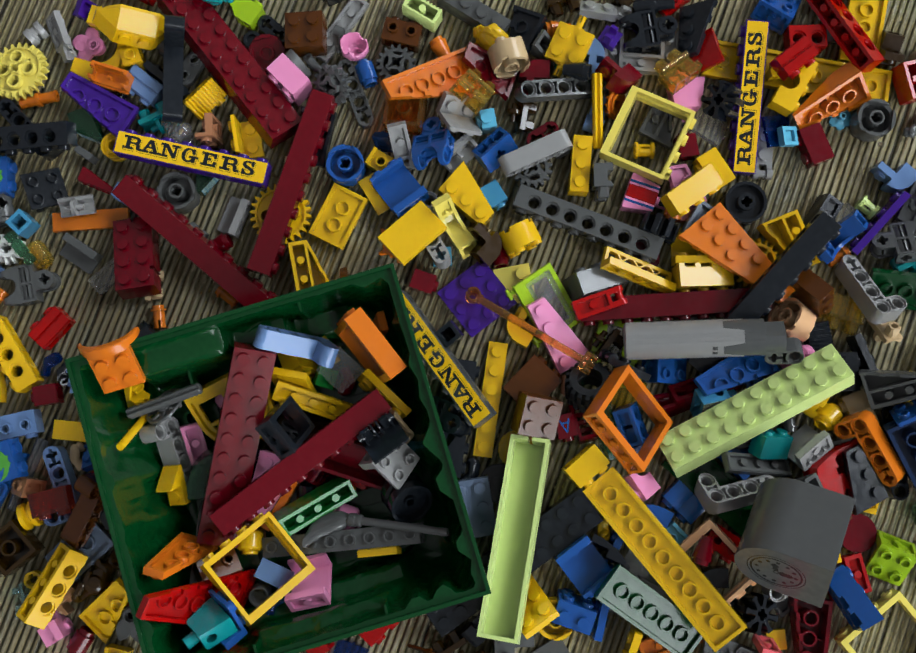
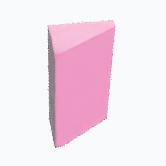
(193, 440)

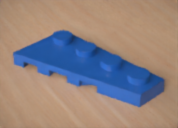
(733, 372)

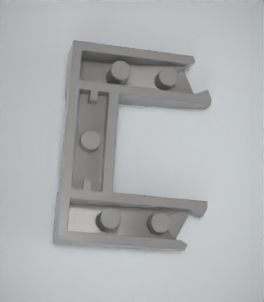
(642, 62)

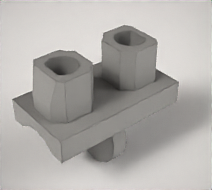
(77, 205)

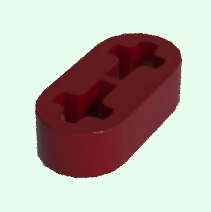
(541, 130)

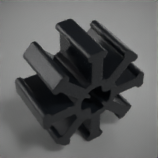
(728, 94)
(660, 226)
(757, 612)

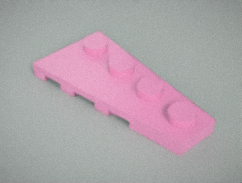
(551, 323)

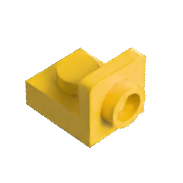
(132, 56)

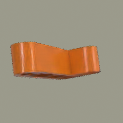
(878, 451)

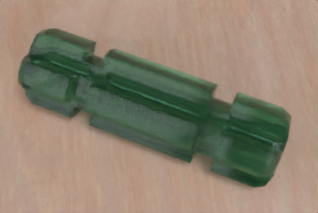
(20, 248)

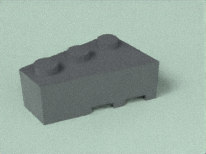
(590, 281)

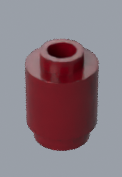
(81, 640)

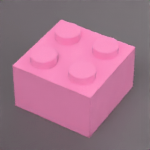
(289, 80)

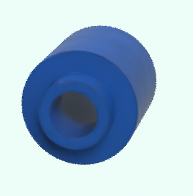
(366, 73)

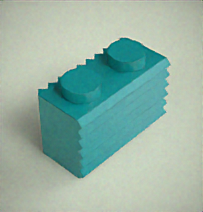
(771, 444)

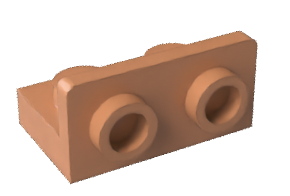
(213, 132)

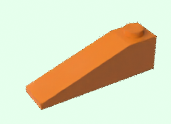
(839, 92)

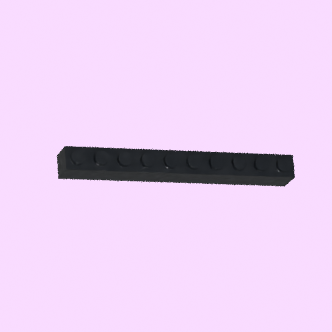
(779, 276)

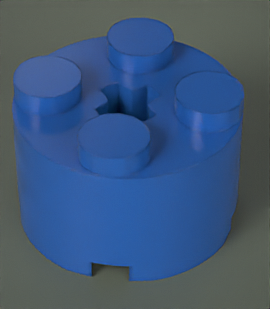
(351, 156)

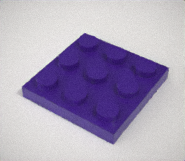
(475, 316)

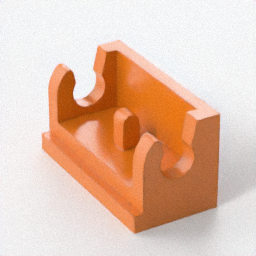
(111, 77)

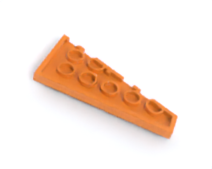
(427, 79)
(729, 246)

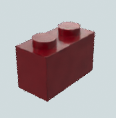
(814, 145)

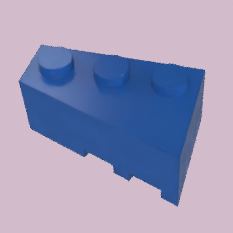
(853, 600)

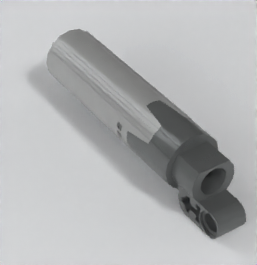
(711, 340)

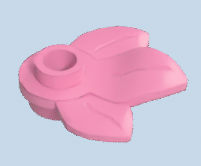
(89, 44)

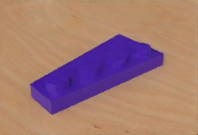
(101, 104)
(879, 221)

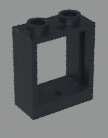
(270, 428)

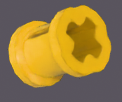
(644, 150)

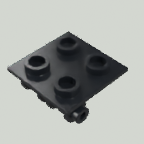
(43, 188)
(383, 437)

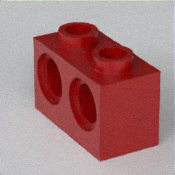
(815, 31)

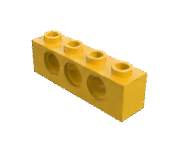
(11, 342)
(51, 586)

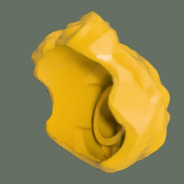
(486, 35)

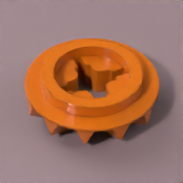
(613, 107)

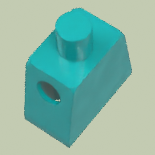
(209, 626)

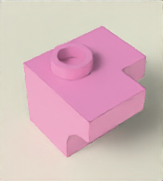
(643, 485)
(56, 629)

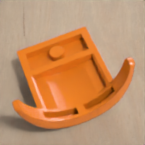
(115, 363)

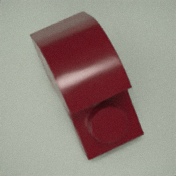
(538, 70)
(618, 79)

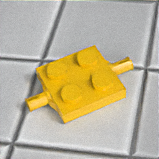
(569, 44)

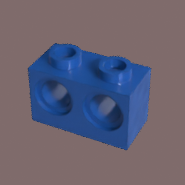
(631, 424)

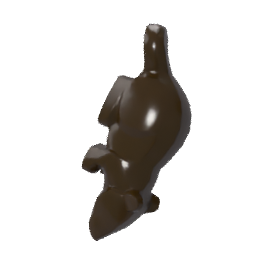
(98, 580)

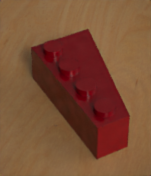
(810, 625)

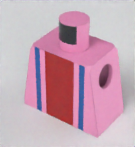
(640, 196)

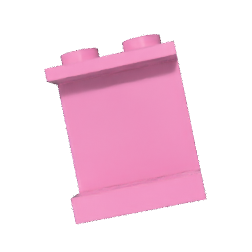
(315, 588)

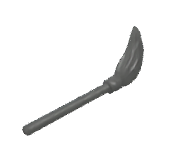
(339, 520)

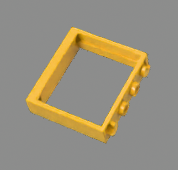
(288, 544)

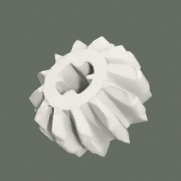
(8, 256)

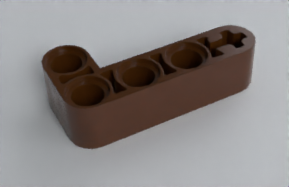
(84, 513)

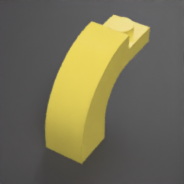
(456, 229)

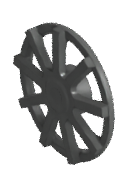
(161, 412)

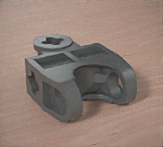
(896, 242)
(29, 284)

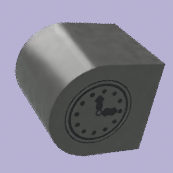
(794, 538)

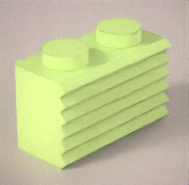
(423, 13)

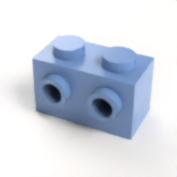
(21, 424)

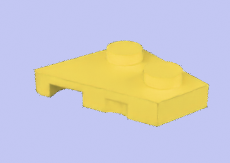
(512, 275)

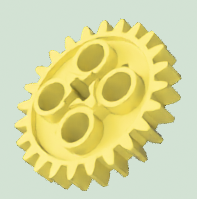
(21, 71)

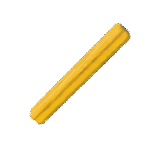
(597, 111)

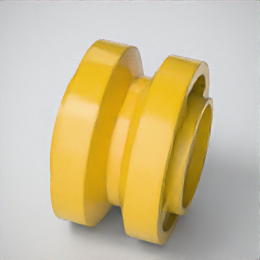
(107, 148)
(24, 517)

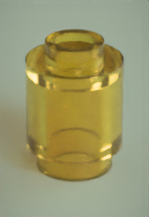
(43, 256)

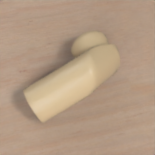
(74, 457)

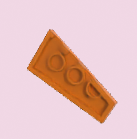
(176, 556)

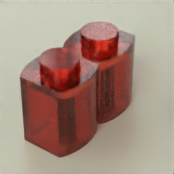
(51, 501)

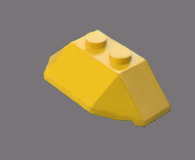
(130, 25)

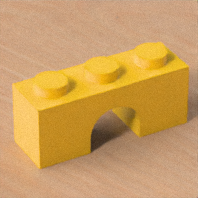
(786, 100)
(580, 166)

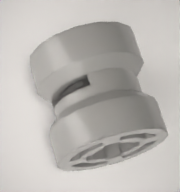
(36, 33)

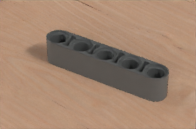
(552, 90)

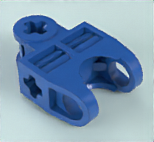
(431, 144)

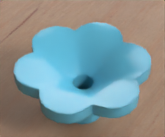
(840, 121)

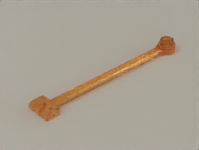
(583, 360)

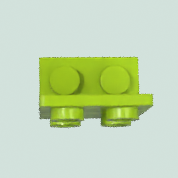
(891, 559)

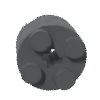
(872, 120)
(169, 188)

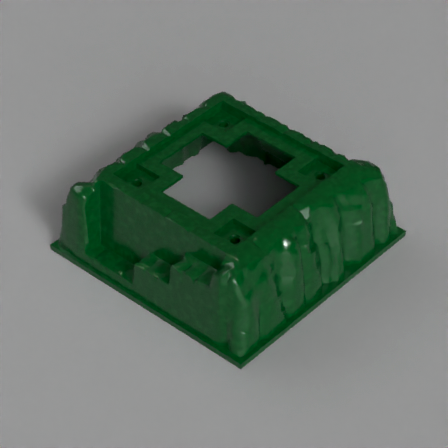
(363, 590)

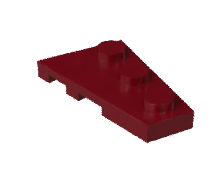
(478, 58)

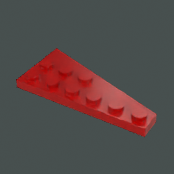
(181, 602)

